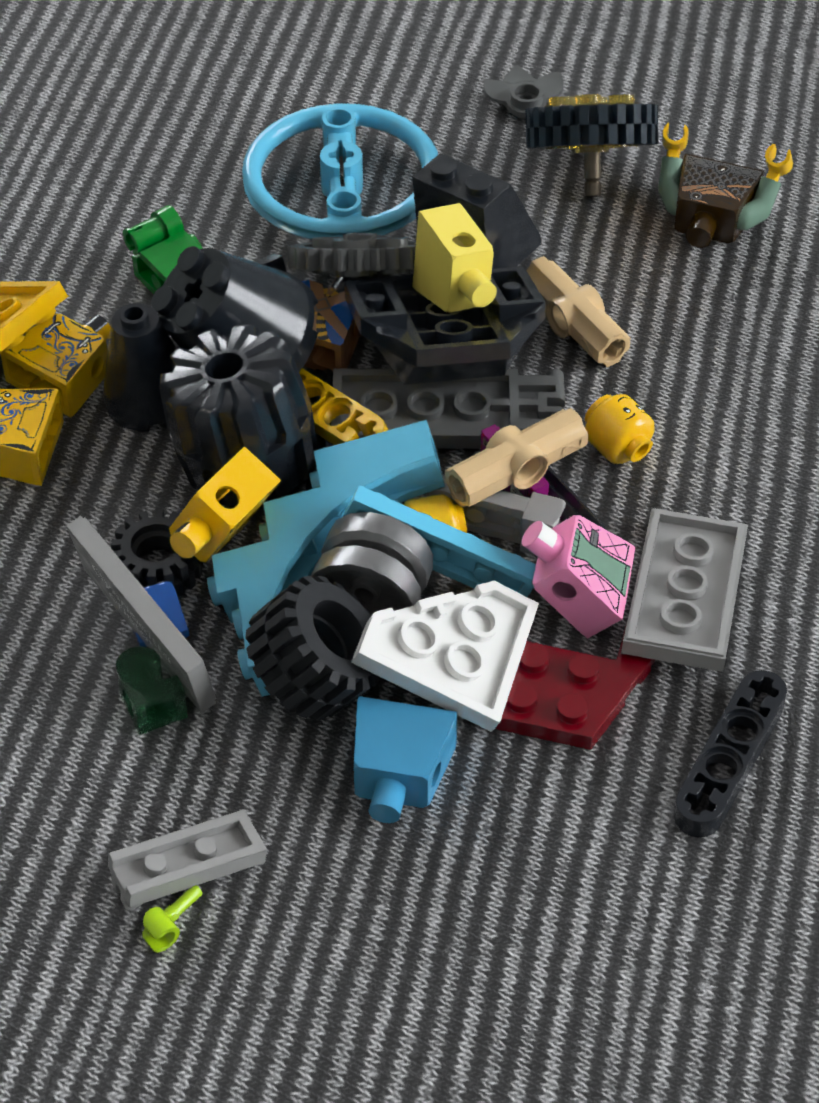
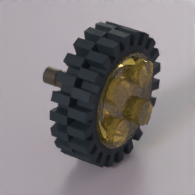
(591, 128)

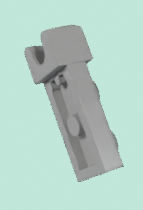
(509, 514)

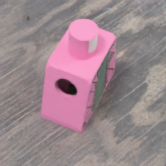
(581, 571)

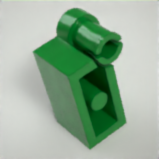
(157, 246)

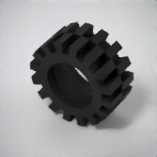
(152, 535)

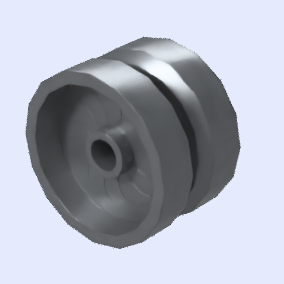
(376, 560)

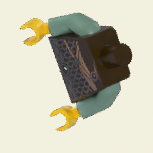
(715, 196)

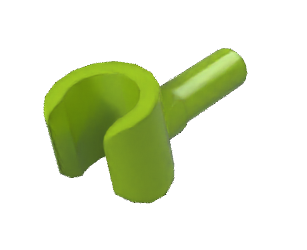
(159, 924)

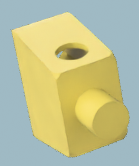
(452, 260)

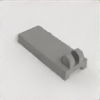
(185, 858)

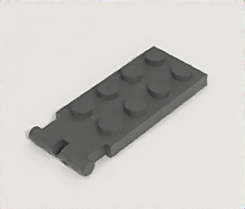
(455, 407)

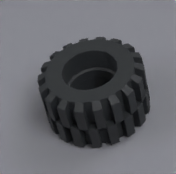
(306, 647)

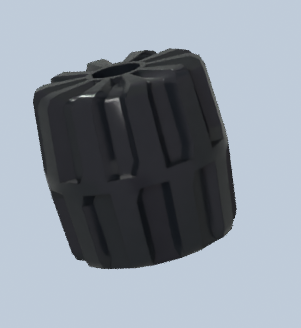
(238, 395)

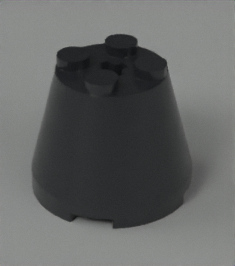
(228, 290)

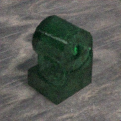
(145, 693)

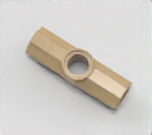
(578, 313)
(516, 457)

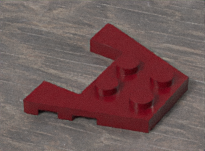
(569, 693)

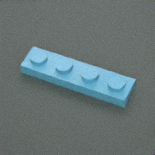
(454, 551)

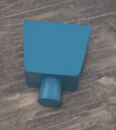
(400, 754)

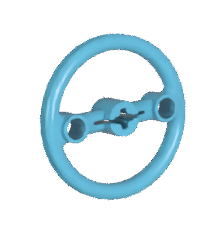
(339, 139)

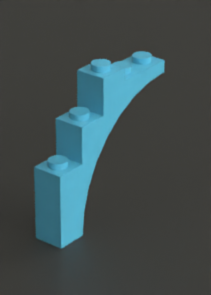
(392, 462)

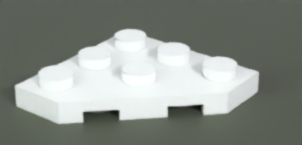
(453, 649)

